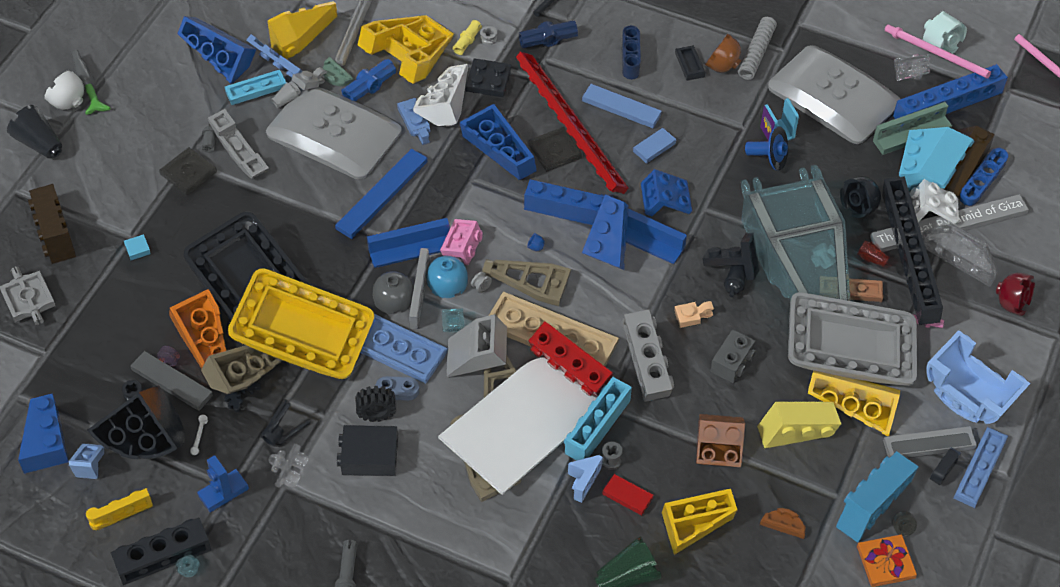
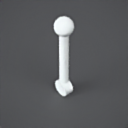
(202, 420)

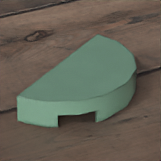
(336, 74)

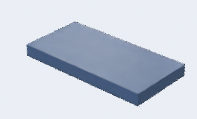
(403, 349)

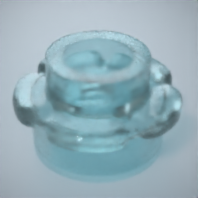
(190, 570)

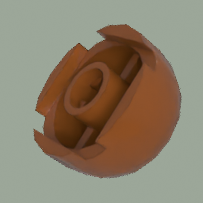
(725, 56)

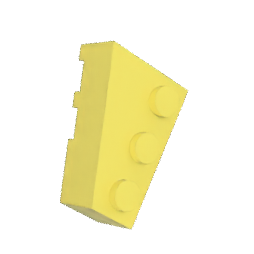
(798, 422)

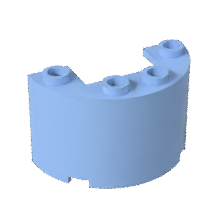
(969, 385)

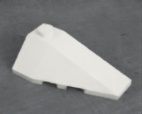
(445, 99)

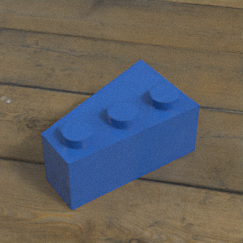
(608, 233)

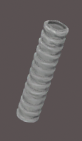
(757, 48)

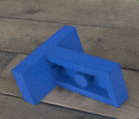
(222, 487)

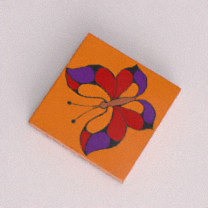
(886, 560)

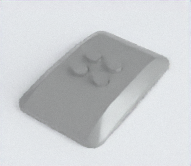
(834, 93)
(334, 131)
(852, 339)

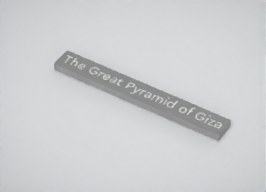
(968, 219)

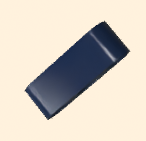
(631, 52)

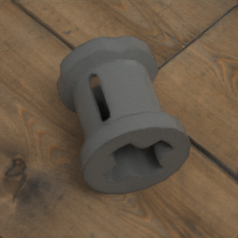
(611, 456)

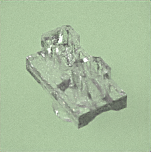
(912, 67)
(286, 475)

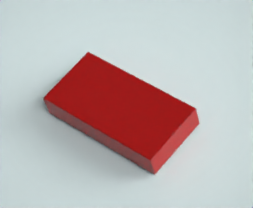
(628, 494)

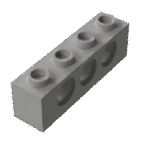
(650, 387)

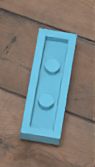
(255, 87)

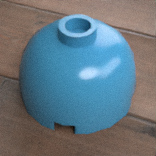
(447, 276)

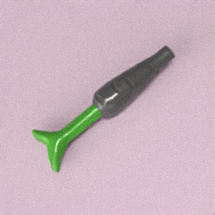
(88, 81)

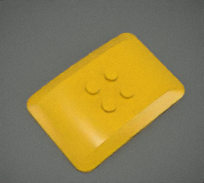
(301, 324)

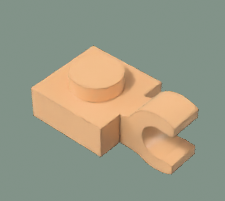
(691, 315)

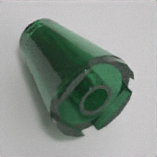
(629, 567)

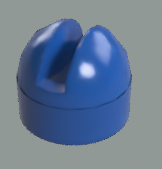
(536, 242)

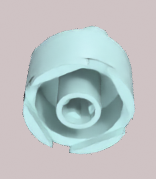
(944, 32)

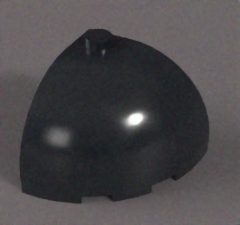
(141, 427)

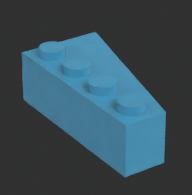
(875, 495)

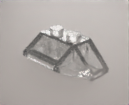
(961, 251)

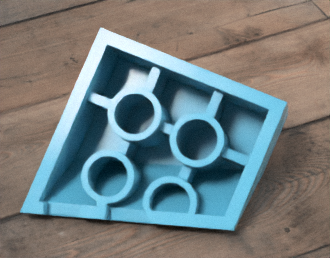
(933, 155)

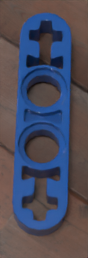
(982, 175)

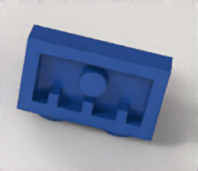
(665, 190)

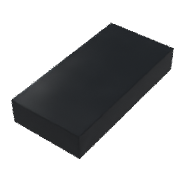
(690, 63)

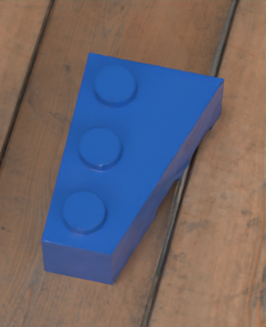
(42, 436)

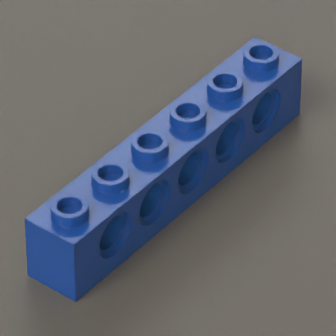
(955, 93)

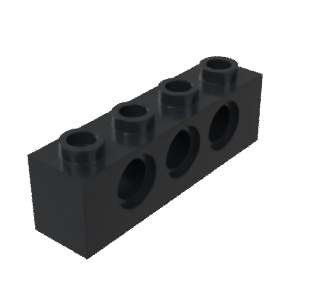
(155, 561)

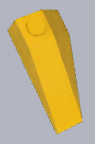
(294, 31)

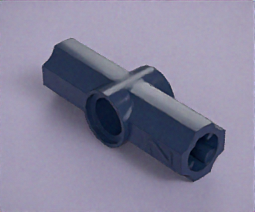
(548, 34)

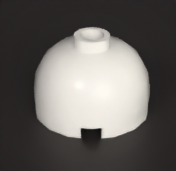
(66, 92)

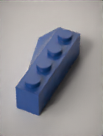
(222, 50)
(562, 202)

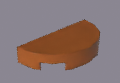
(784, 521)

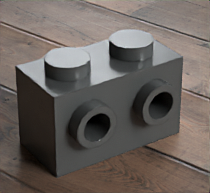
(733, 356)

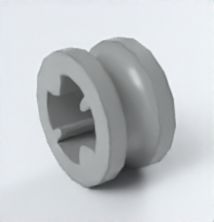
(488, 30)
(481, 282)

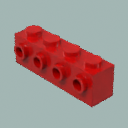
(570, 359)

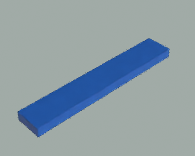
(381, 194)

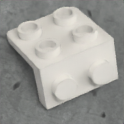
(932, 198)

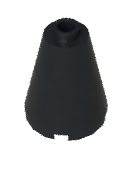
(35, 132)

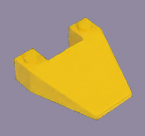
(412, 40)

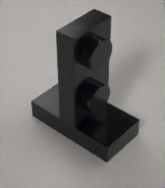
(736, 256)

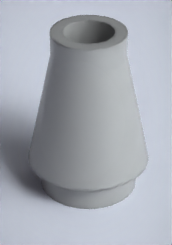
(286, 94)

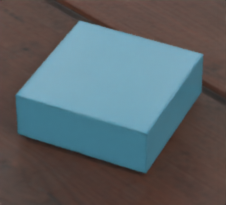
(137, 247)

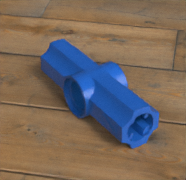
(369, 80)

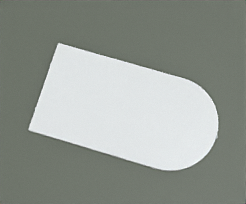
(518, 424)

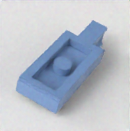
(415, 123)

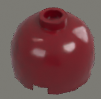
(1015, 292)

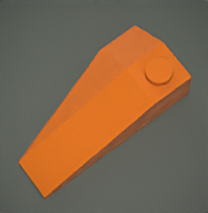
(199, 325)

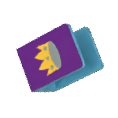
(787, 122)

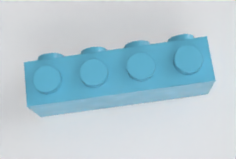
(597, 420)

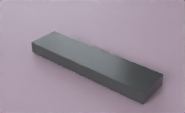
(171, 380)

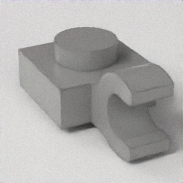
(308, 80)

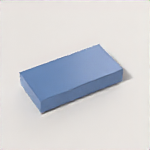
(654, 145)

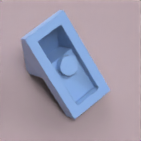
(85, 461)
(585, 472)

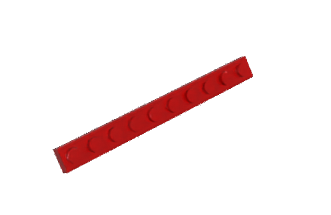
(573, 124)

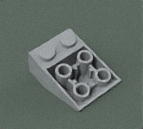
(477, 346)

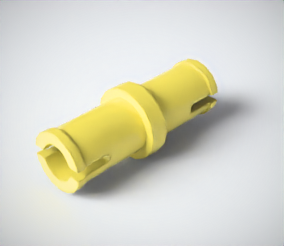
(467, 37)

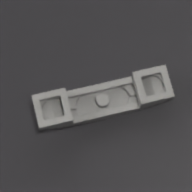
(236, 145)

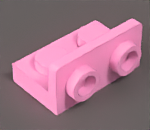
(462, 240)

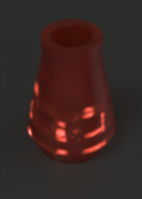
(872, 254)

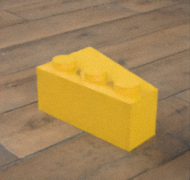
(697, 516)

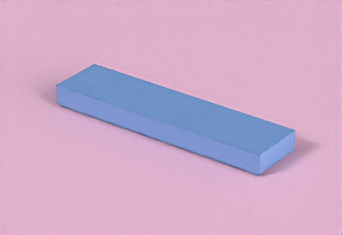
(621, 106)
(980, 467)

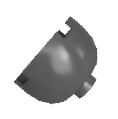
(393, 292)

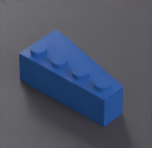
(499, 141)

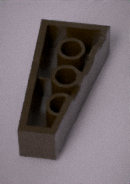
(52, 224)

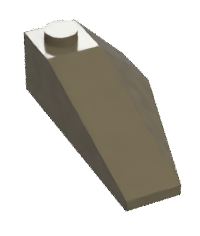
(237, 368)

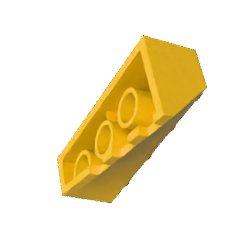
(860, 399)

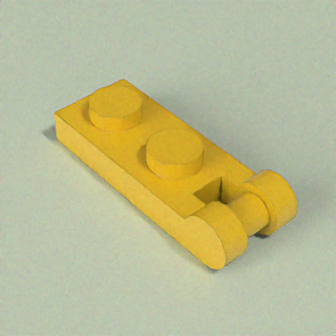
(119, 509)

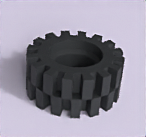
(375, 403)

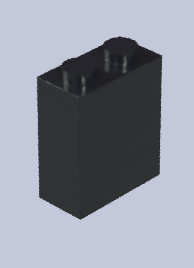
(368, 450)

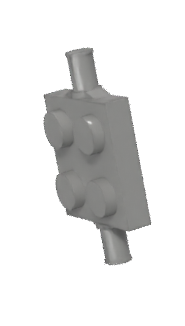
(27, 296)

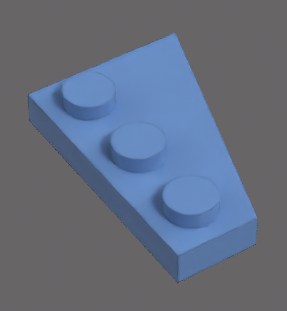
(279, 61)

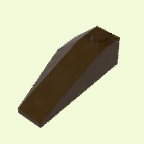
(972, 160)

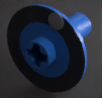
(775, 148)

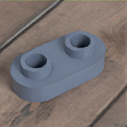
(398, 385)

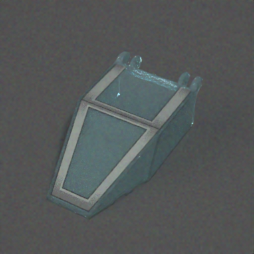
(799, 236)

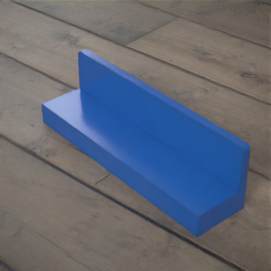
(654, 237)
(406, 242)

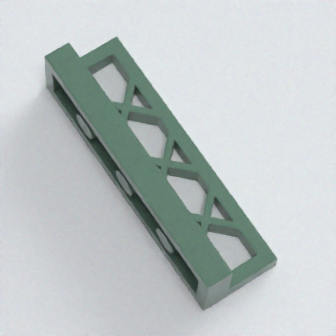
(896, 136)

